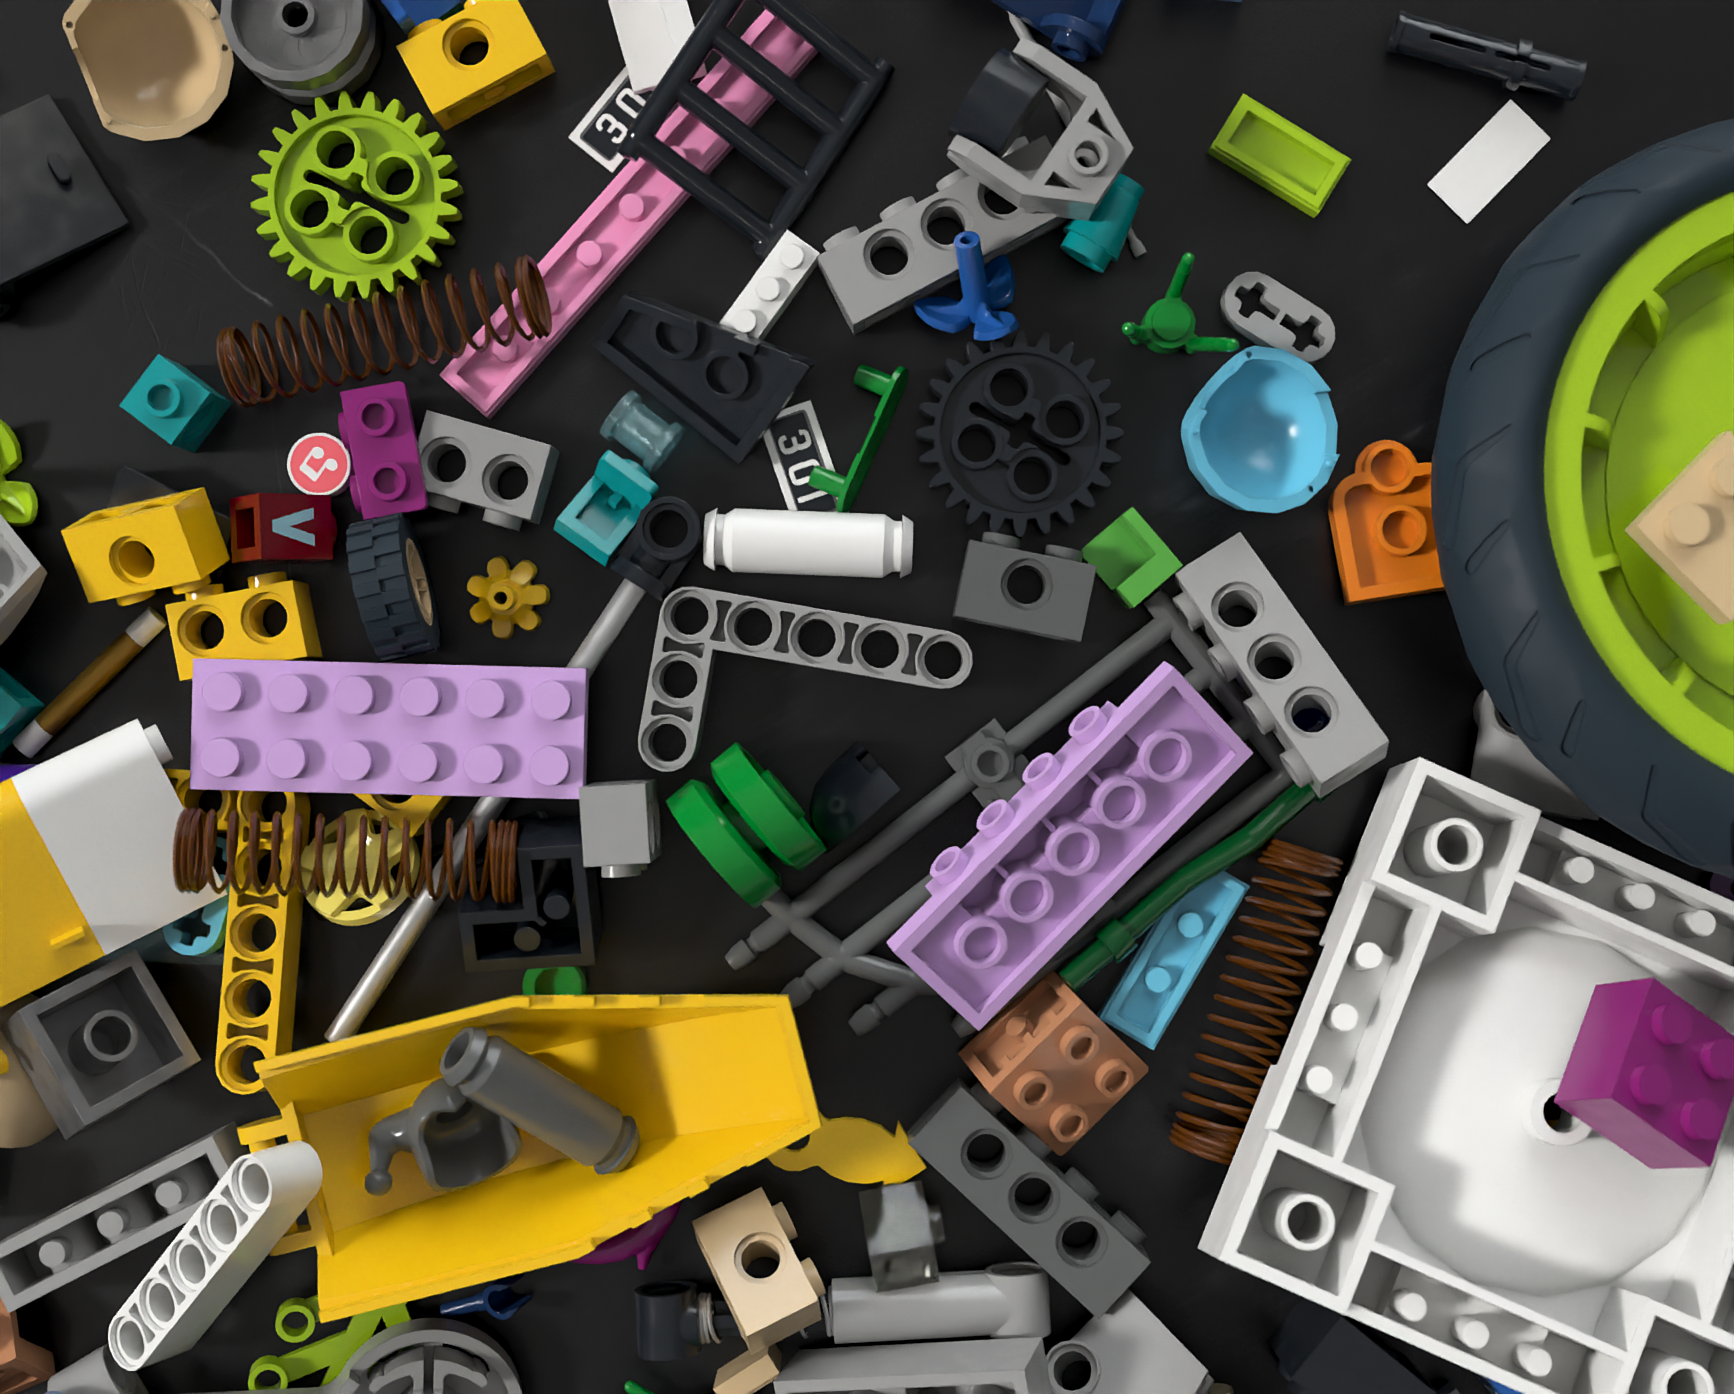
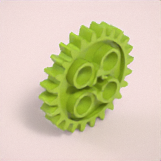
(381, 148)

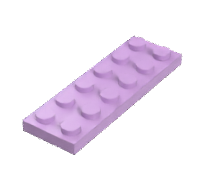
(389, 728)

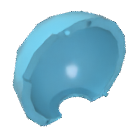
(1262, 432)

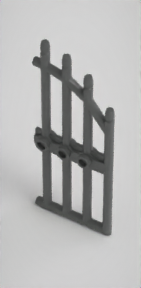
(992, 769)

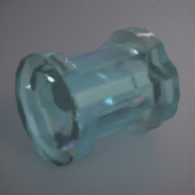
(642, 431)

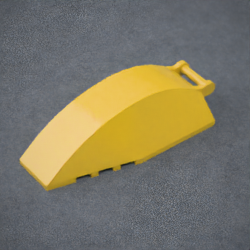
(699, 1073)

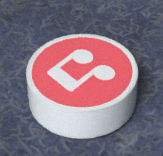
(320, 465)

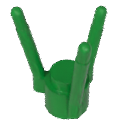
(1171, 322)

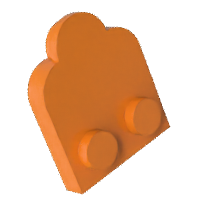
(1385, 526)

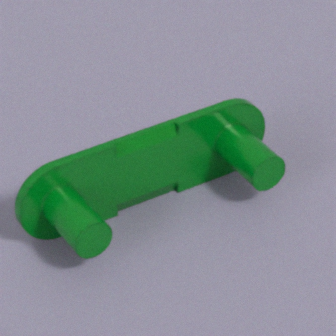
(891, 390)

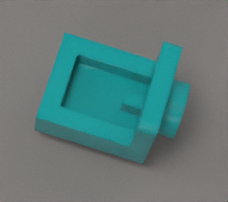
(607, 507)

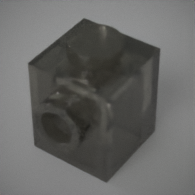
(901, 1235)

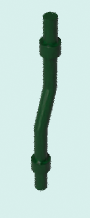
(1117, 938)

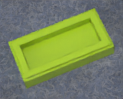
(1279, 156)

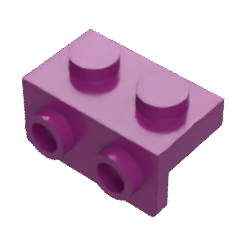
(384, 450)

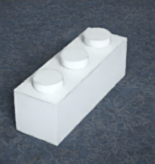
(772, 287)

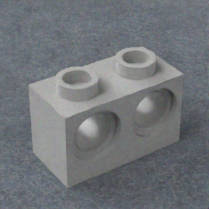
(487, 457)
(620, 826)

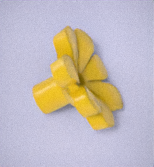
(520, 597)

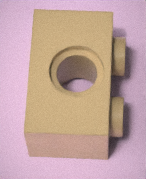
(765, 1307)

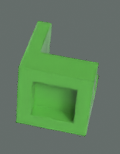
(1130, 558)

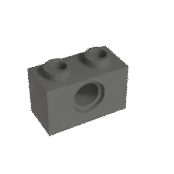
(1064, 595)

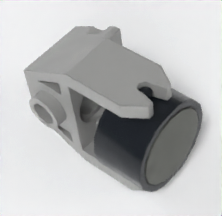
(1000, 108)

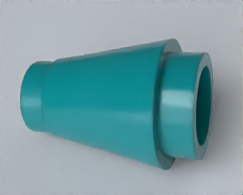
(1103, 236)

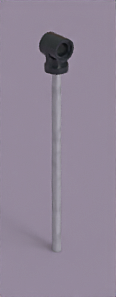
(646, 570)

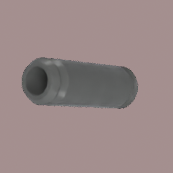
(539, 1100)

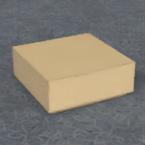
(749, 1372)

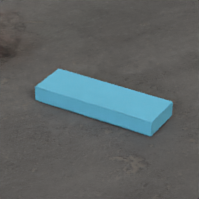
(1170, 960)

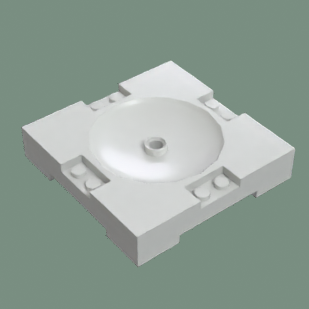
(1406, 1125)

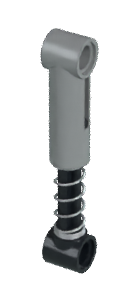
(998, 1302)

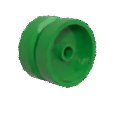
(737, 832)

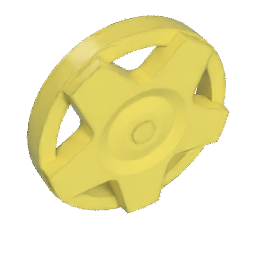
(335, 906)

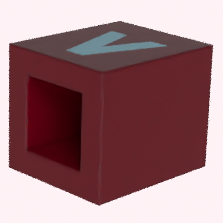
(282, 528)

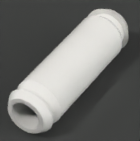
(808, 543)

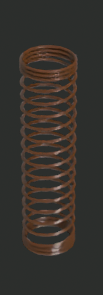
(197, 838)
(1221, 1141)

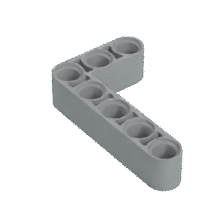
(782, 646)

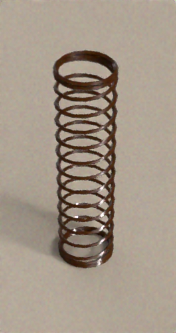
(530, 292)

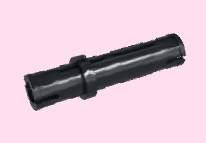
(1487, 56)

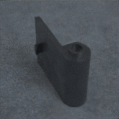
(37, 213)

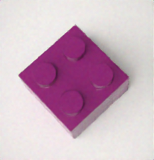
(1651, 1074)

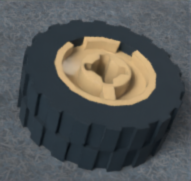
(393, 587)

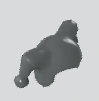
(450, 1138)

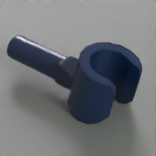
(495, 1299)

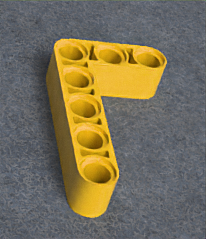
(242, 959)

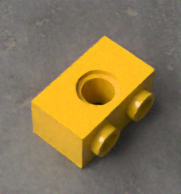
(461, 90)
(176, 529)

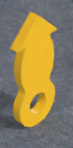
(855, 1152)

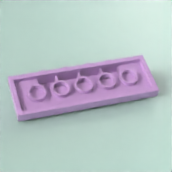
(1066, 842)

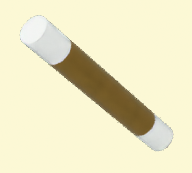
(89, 682)

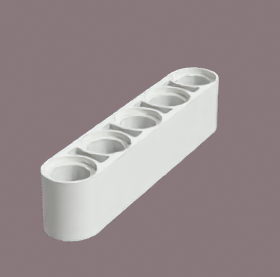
(215, 1254)

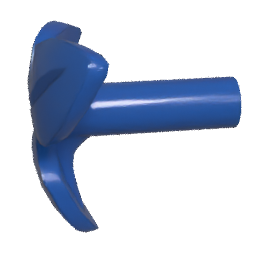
(983, 293)

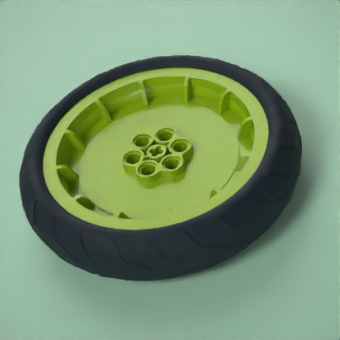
(1558, 425)

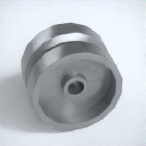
(305, 44)

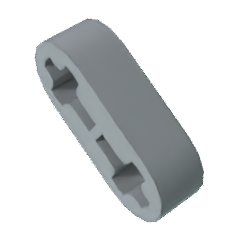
(1285, 306)

